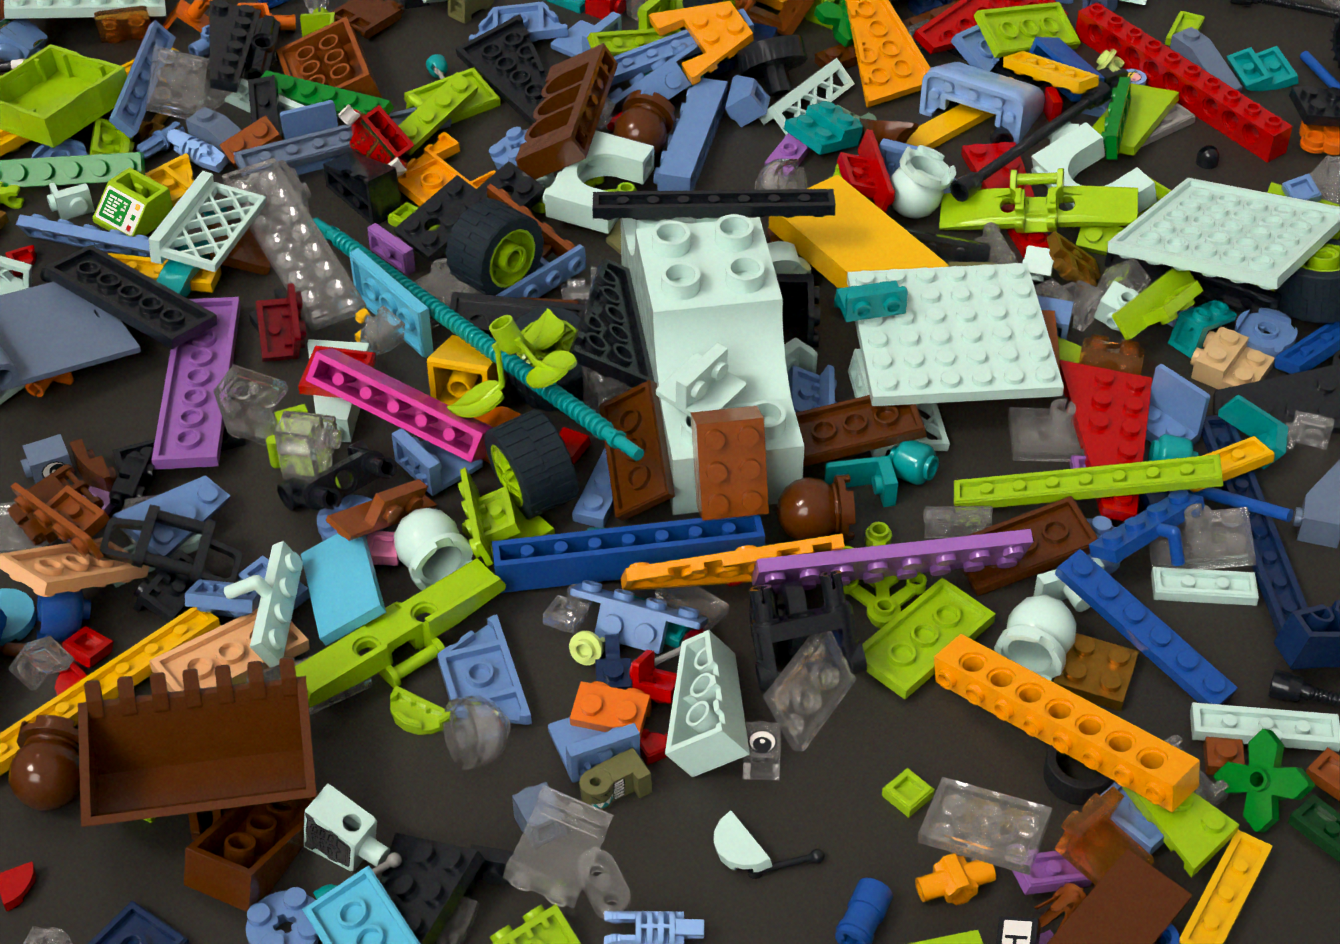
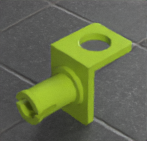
(316, 20)

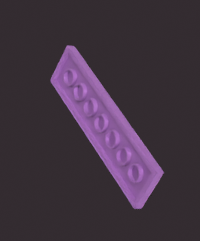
(189, 415)
(897, 560)

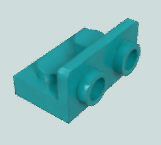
(872, 300)

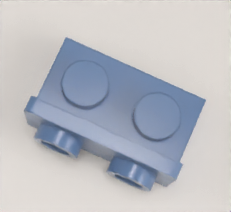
(210, 597)

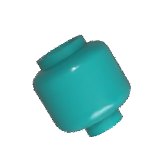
(1171, 448)
(914, 462)

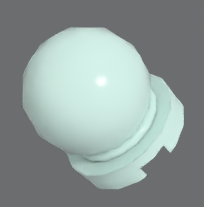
(920, 182)
(430, 546)
(1039, 635)

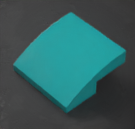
(1263, 69)

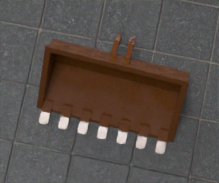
(194, 746)

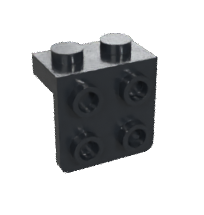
(799, 304)

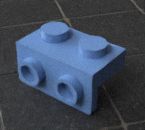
(810, 389)

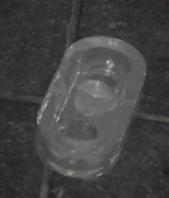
(607, 886)

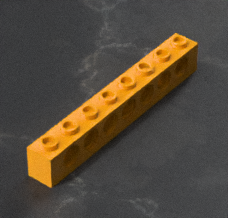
(1068, 722)

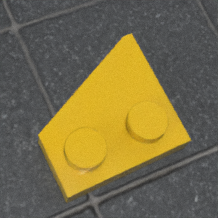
(174, 175)

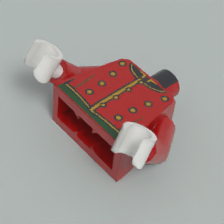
(377, 137)

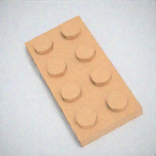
(64, 569)
(221, 646)

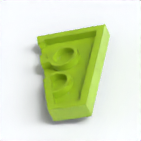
(1192, 830)

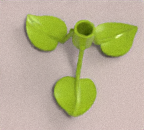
(508, 338)

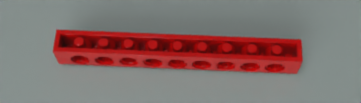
(1198, 90)

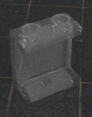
(558, 847)

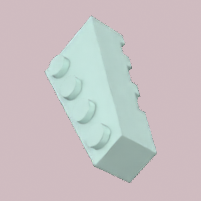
(706, 707)

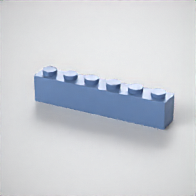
(692, 136)

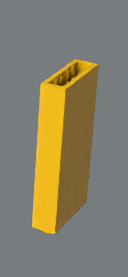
(854, 238)

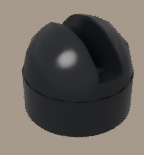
(1002, 133)
(1208, 157)

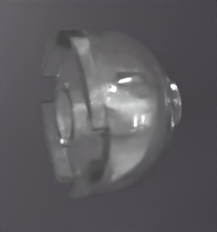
(781, 175)
(475, 731)

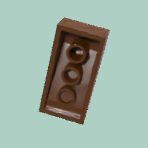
(246, 851)

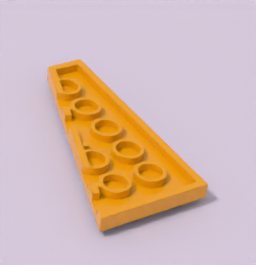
(884, 51)

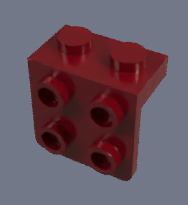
(280, 326)

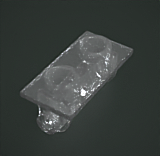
(1000, 249)
(955, 520)

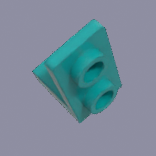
(1195, 323)
(1257, 423)
(868, 471)

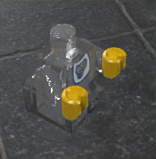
(381, 332)

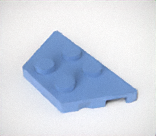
(536, 17)
(484, 667)

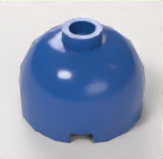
(61, 614)

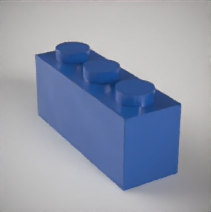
(1056, 50)

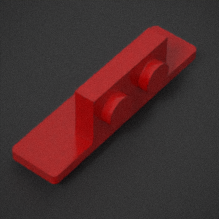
(868, 172)

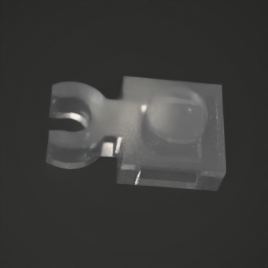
(566, 612)

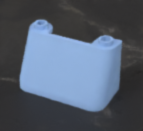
(1011, 100)

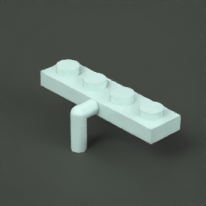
(276, 602)
(1293, 728)

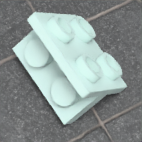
(702, 383)

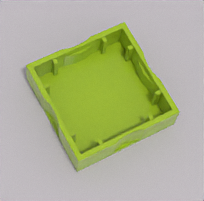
(57, 94)

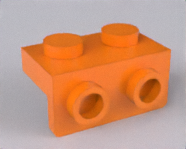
(605, 707)

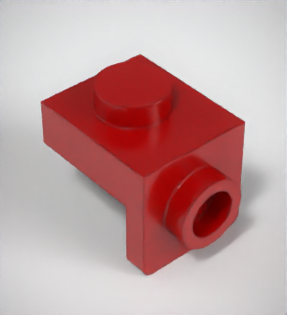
(652, 681)

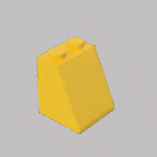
(457, 369)

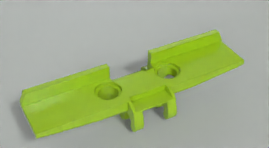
(1041, 214)
(448, 603)

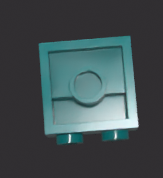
(825, 128)

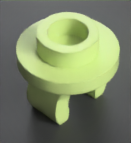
(1109, 60)
(586, 647)

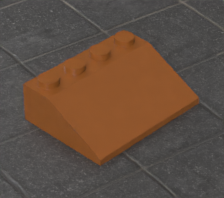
(330, 58)

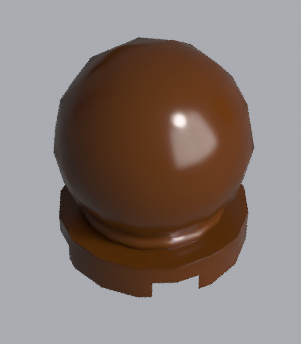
(646, 119)
(816, 509)
(47, 764)

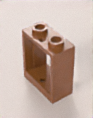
(785, 21)

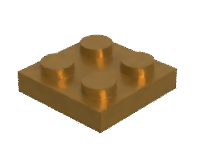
(1098, 671)

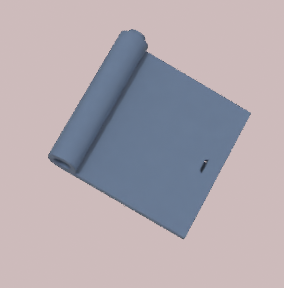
(54, 333)

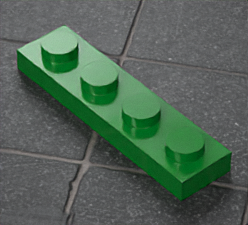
(1117, 117)

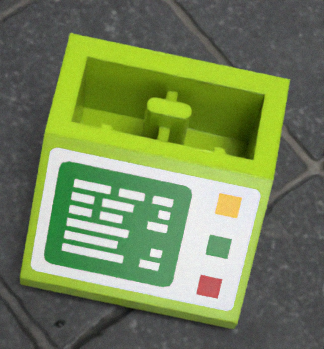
(133, 204)

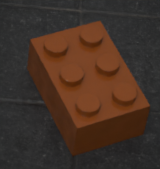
(730, 462)

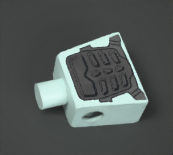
(342, 831)

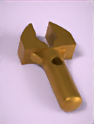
(149, 127)

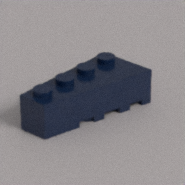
(1311, 637)

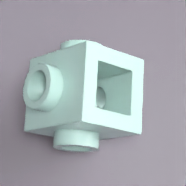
(1113, 299)

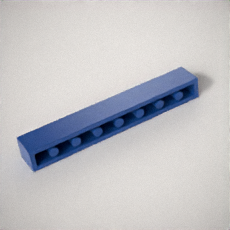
(607, 552)

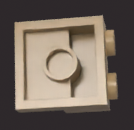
(1228, 360)

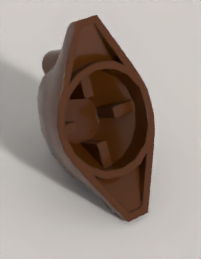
(890, 130)

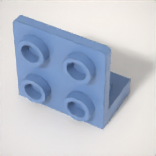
(578, 33)
(306, 121)
(1175, 406)
(429, 462)
(585, 748)

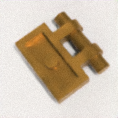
(1072, 261)

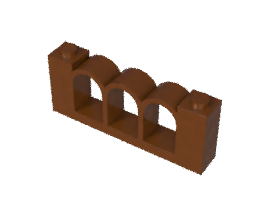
(568, 113)

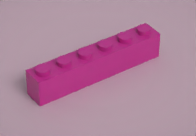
(398, 404)

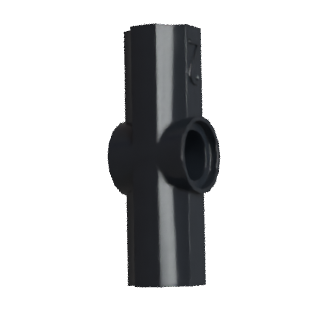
(262, 47)

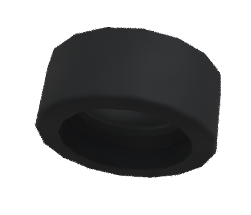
(1067, 788)

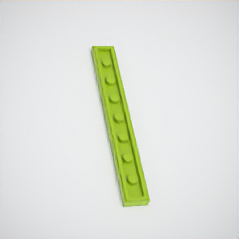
(1090, 482)

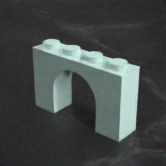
(1080, 150)
(608, 155)

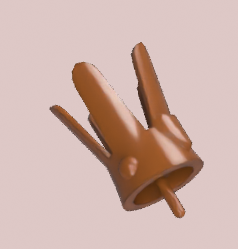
(1066, 900)

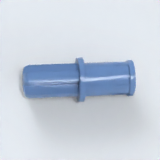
(157, 141)

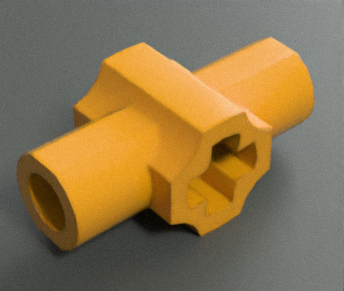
(954, 879)

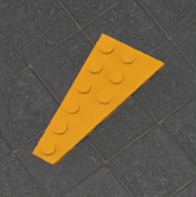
(719, 567)

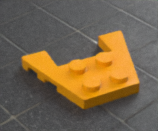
(714, 28)
(431, 172)

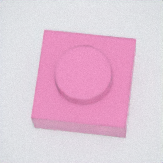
(382, 548)

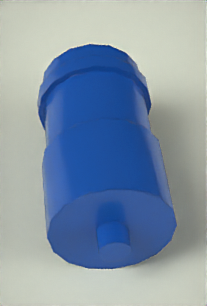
(864, 912)

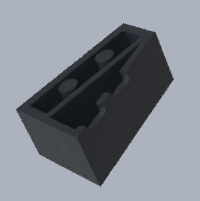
(364, 185)

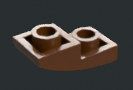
(92, 468)

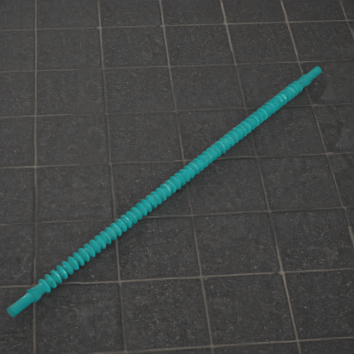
(483, 342)

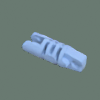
(199, 151)
(655, 927)

